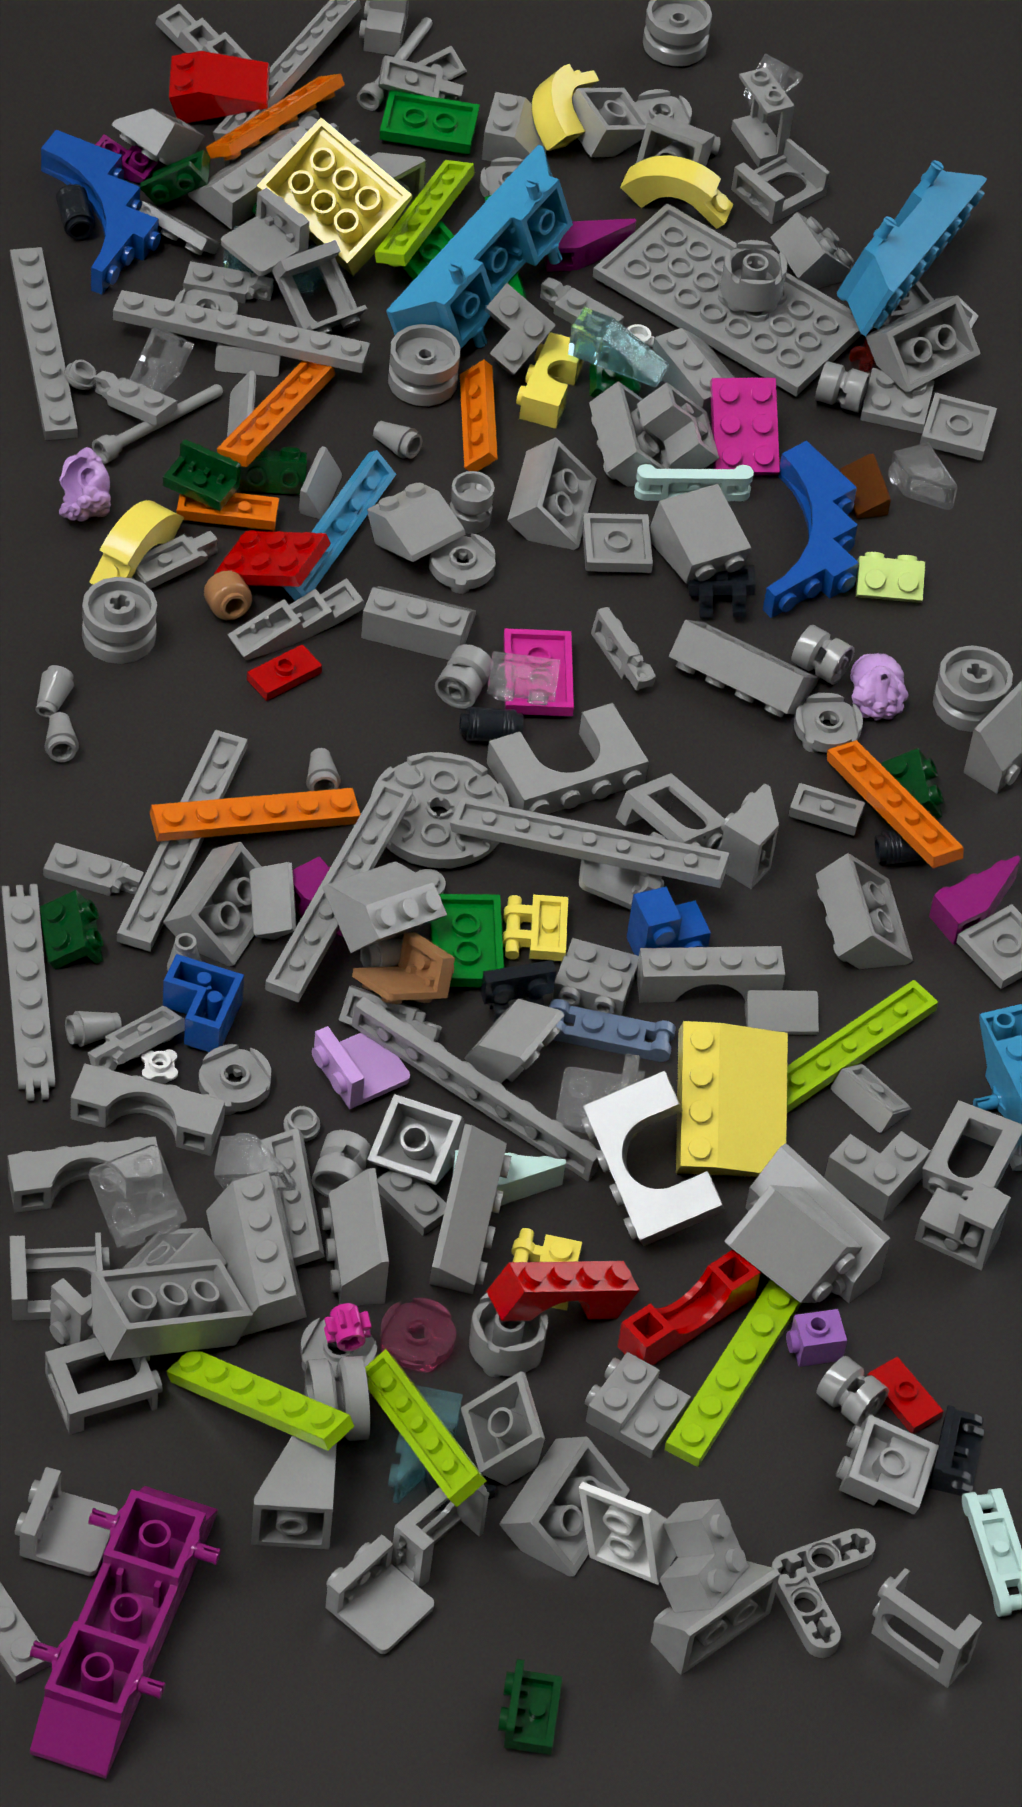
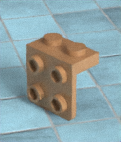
(420, 976)

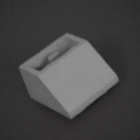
(159, 135)
(812, 251)
(751, 837)
(514, 1040)

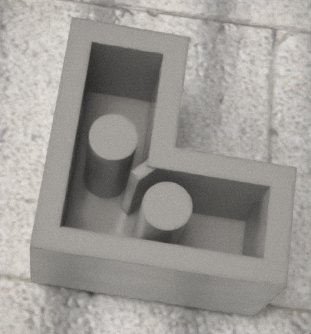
(384, 25)
(524, 325)
(680, 426)
(874, 1178)
(964, 1227)
(706, 1554)

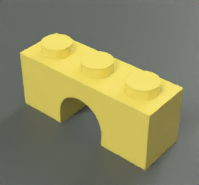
(545, 391)

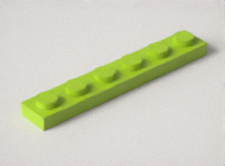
(424, 213)
(857, 1041)
(732, 1374)
(260, 1399)
(422, 1429)

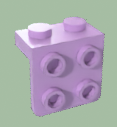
(358, 1066)

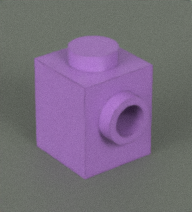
(817, 1337)

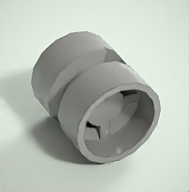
(842, 386)
(472, 500)
(824, 655)
(464, 676)
(340, 1160)
(840, 1387)

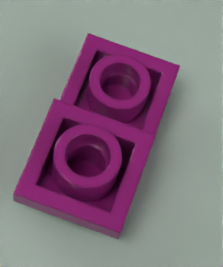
(134, 162)

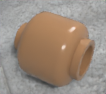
(227, 595)

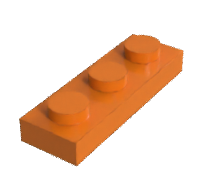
(240, 511)

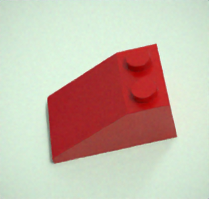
(216, 85)

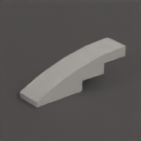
(196, 35)
(289, 624)

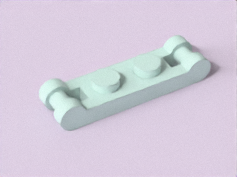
(666, 483)
(997, 1546)

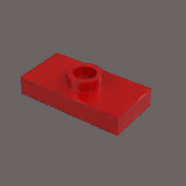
(284, 672)
(907, 1396)

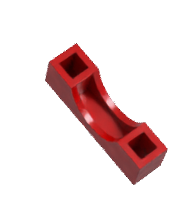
(532, 1287)
(719, 1292)

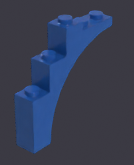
(114, 201)
(825, 502)

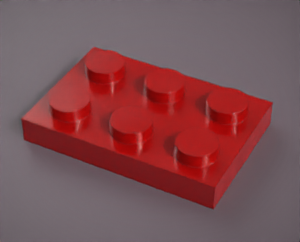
(275, 557)

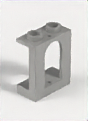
(752, 129)
(757, 192)
(323, 258)
(653, 797)
(979, 1125)
(48, 1259)
(76, 1406)
(414, 1546)
(957, 1644)

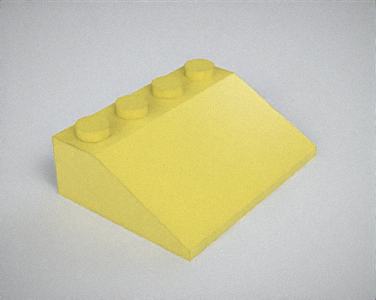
(338, 193)
(730, 1098)

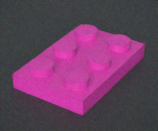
(745, 424)
(544, 644)

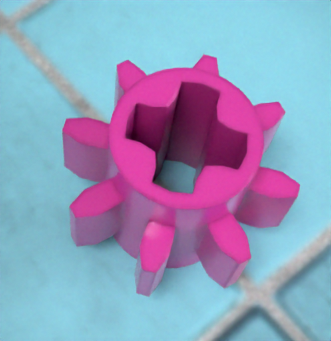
(347, 1327)

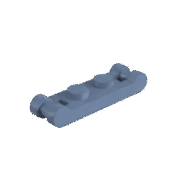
(614, 1032)

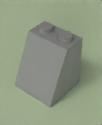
(699, 534)
(794, 1243)
(296, 1498)

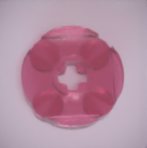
(418, 1353)

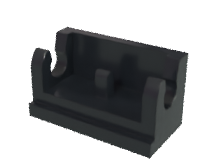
(957, 1452)

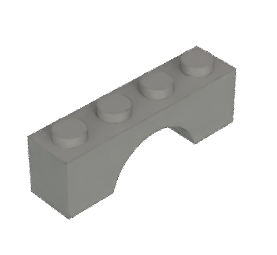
(670, 972)
(107, 1095)
(40, 1175)

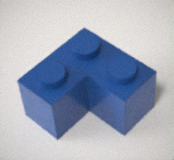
(662, 924)
(207, 996)

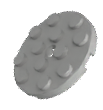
(440, 781)

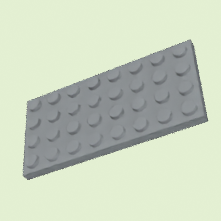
(677, 271)

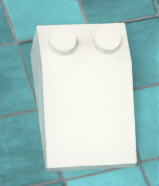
(625, 1534)

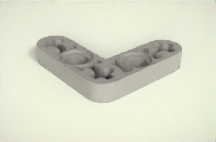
(805, 1581)

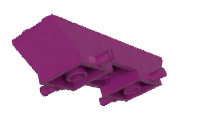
(120, 1629)

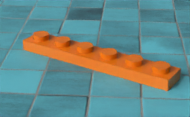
(279, 114)
(275, 412)
(895, 804)
(254, 814)

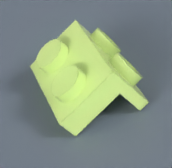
(890, 578)

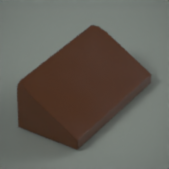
(871, 494)

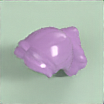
(85, 486)
(878, 686)

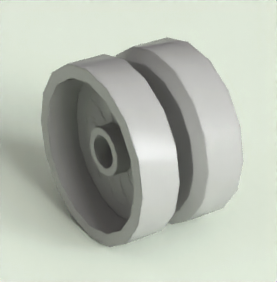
(677, 31)
(424, 365)
(119, 620)
(970, 686)
(346, 1394)

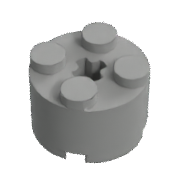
(753, 277)
(506, 1345)

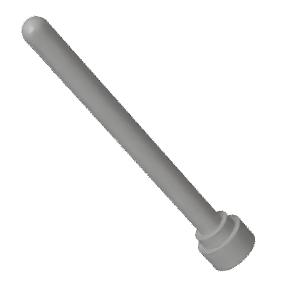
(371, 95)
(110, 446)

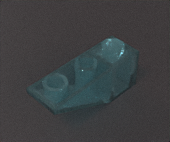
(612, 346)
(411, 1469)

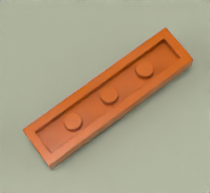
(478, 416)

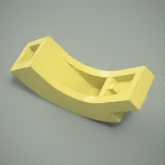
(554, 109)
(679, 179)
(133, 537)

